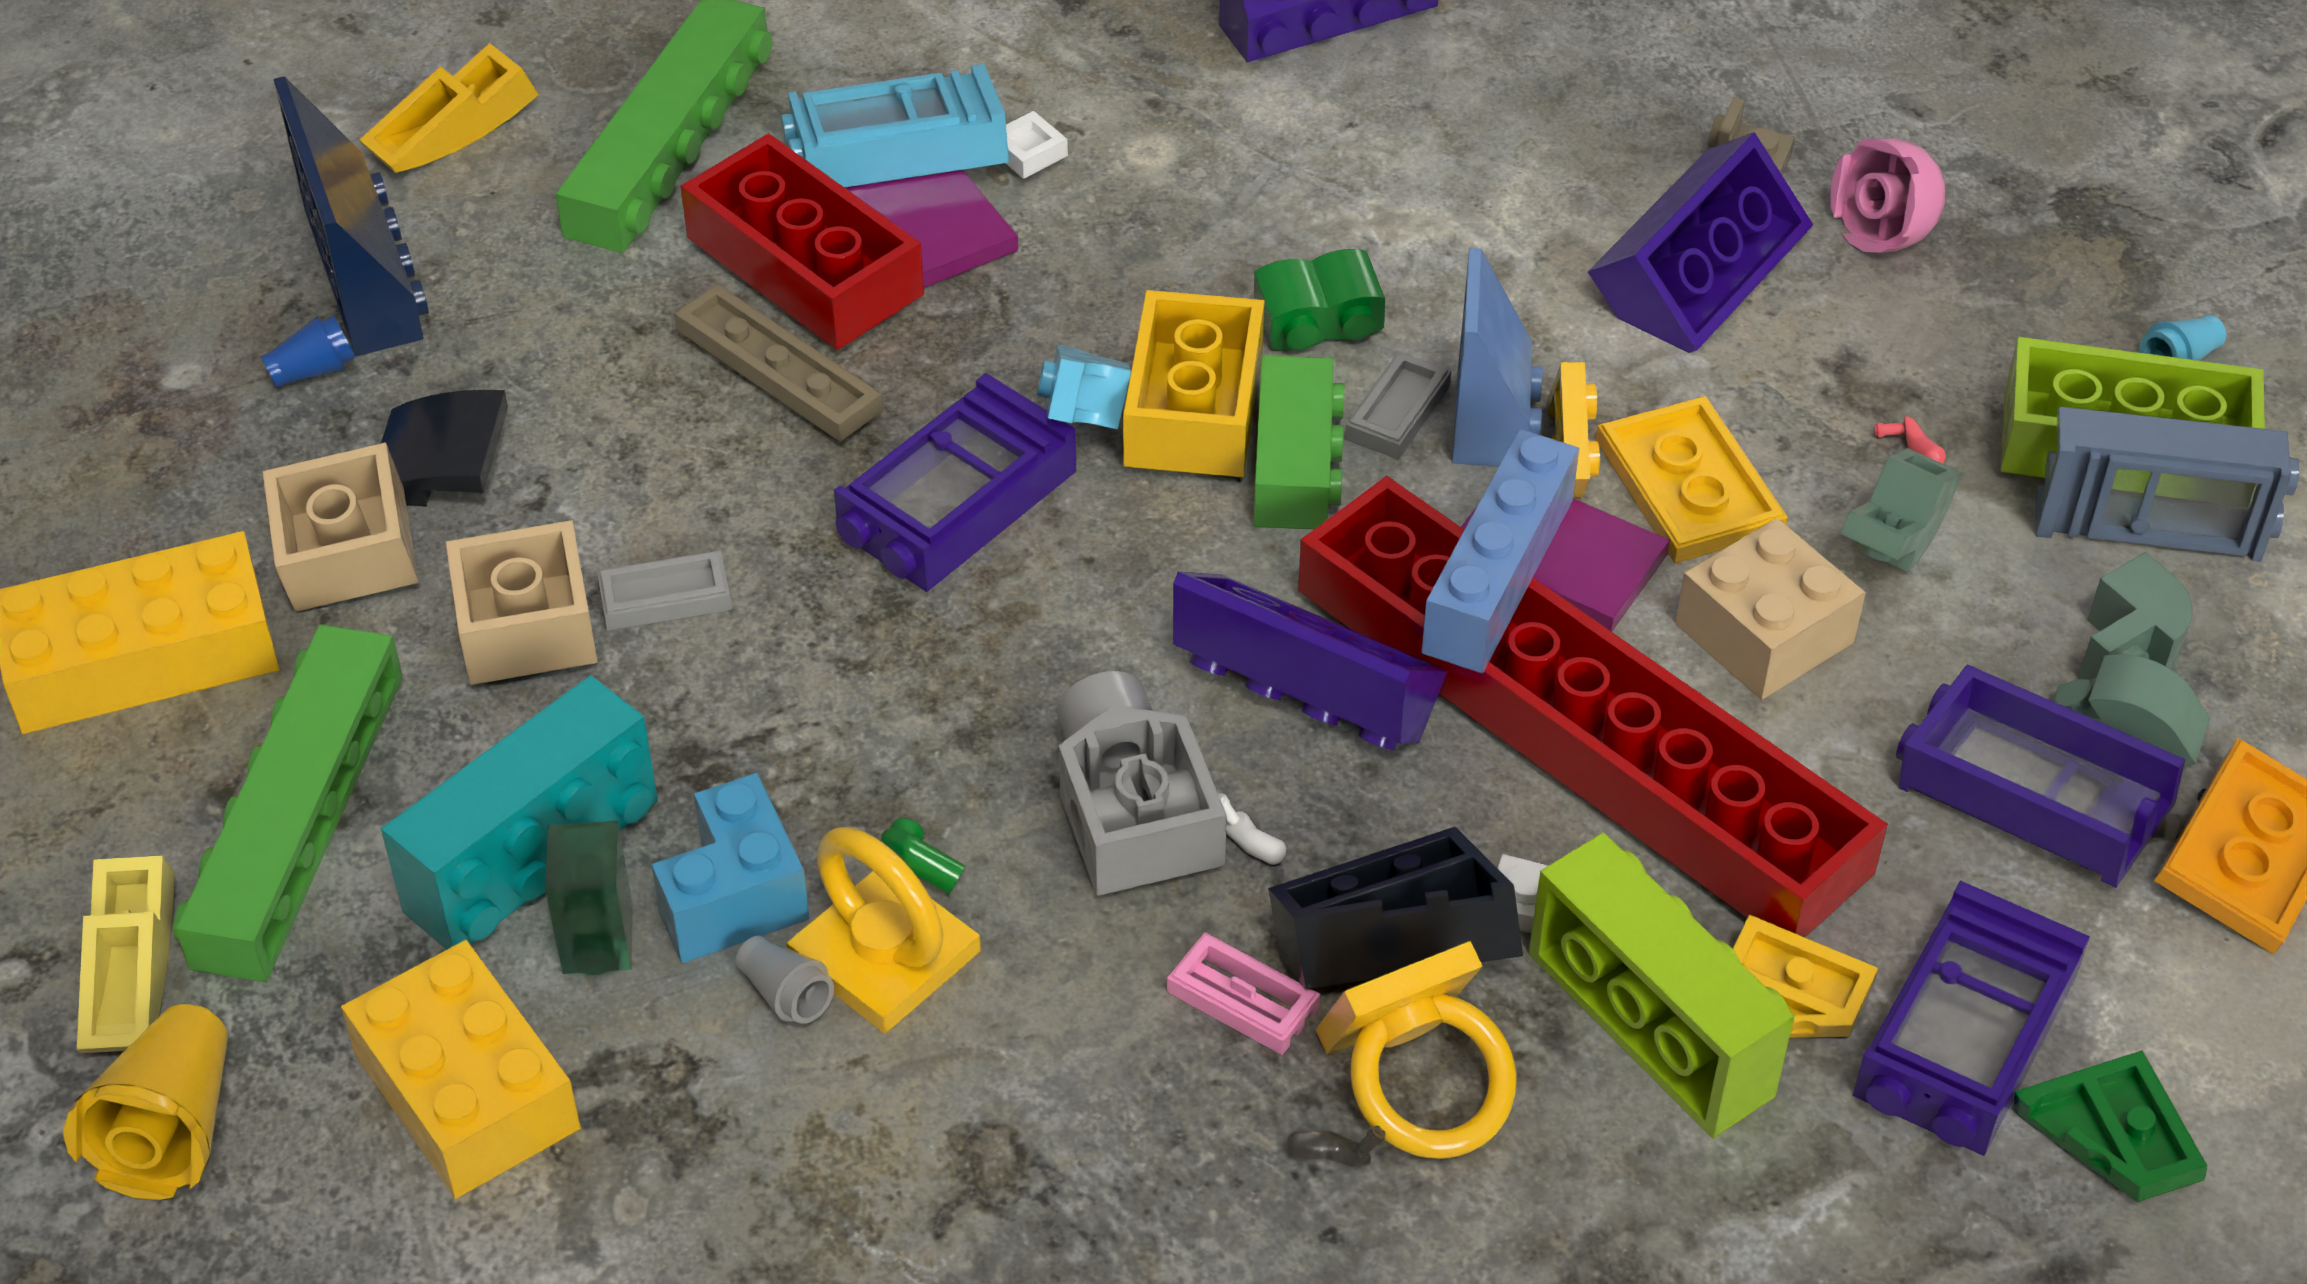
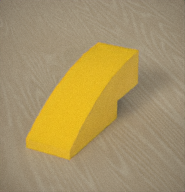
(450, 111)

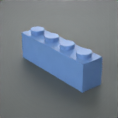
(1500, 551)

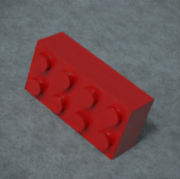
(803, 240)

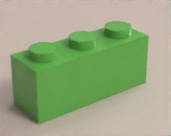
(1297, 442)

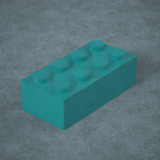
(482, 835)

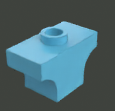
(1084, 387)

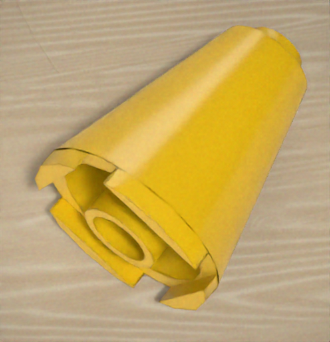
(154, 1107)

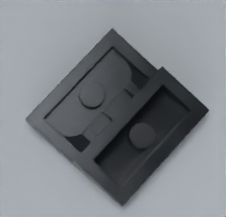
(445, 441)

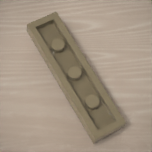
(779, 362)

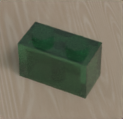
(589, 897)

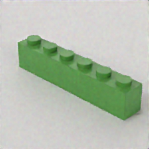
(663, 124)
(288, 804)

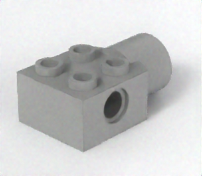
(1135, 786)

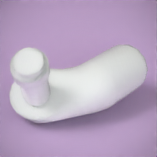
(1249, 838)

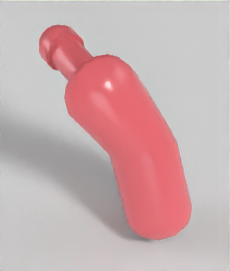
(1914, 436)

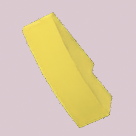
(124, 951)

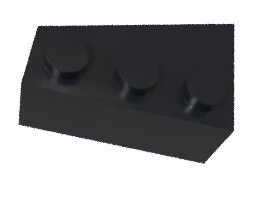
(1395, 911)

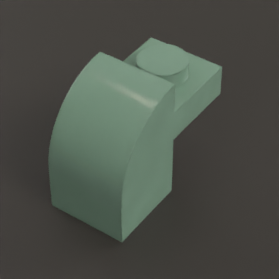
(1903, 509)
(2138, 613)
(2142, 702)

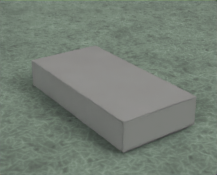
(1398, 405)
(664, 590)

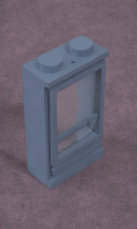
(2166, 482)

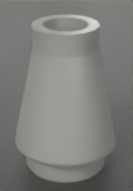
(787, 980)

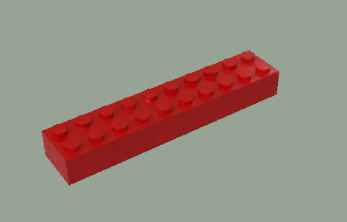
(1607, 722)

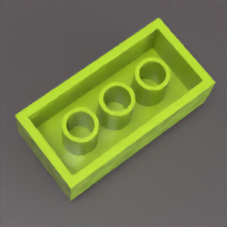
(2116, 381)
(1660, 984)

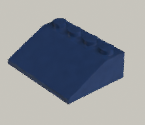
(352, 230)

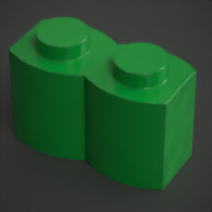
(1320, 299)

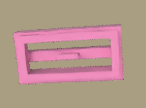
(1236, 1000)

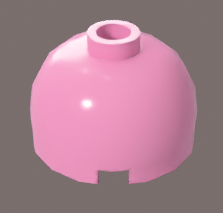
(1887, 194)

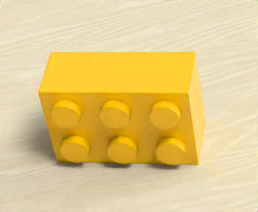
(1193, 383)
(461, 1068)

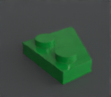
(2117, 1125)

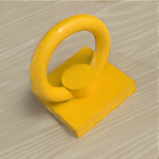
(884, 935)
(1401, 1009)

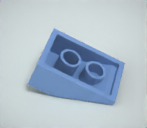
(1492, 372)

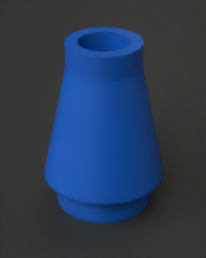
(309, 352)

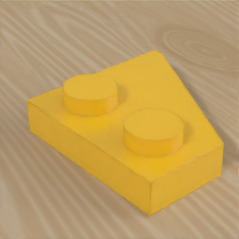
(1572, 404)
(1817, 982)

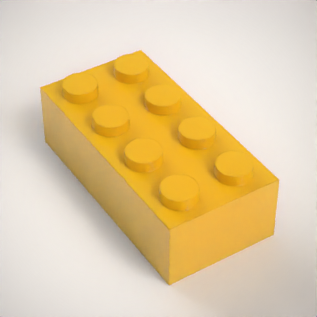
(133, 632)

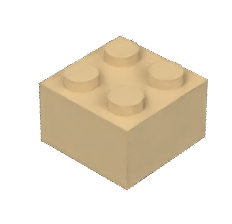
(339, 527)
(520, 602)
(1769, 608)

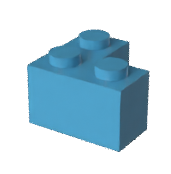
(739, 881)

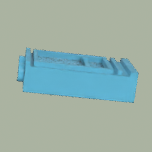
(899, 127)

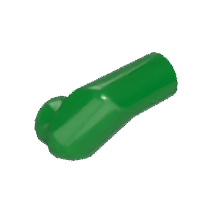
(926, 861)

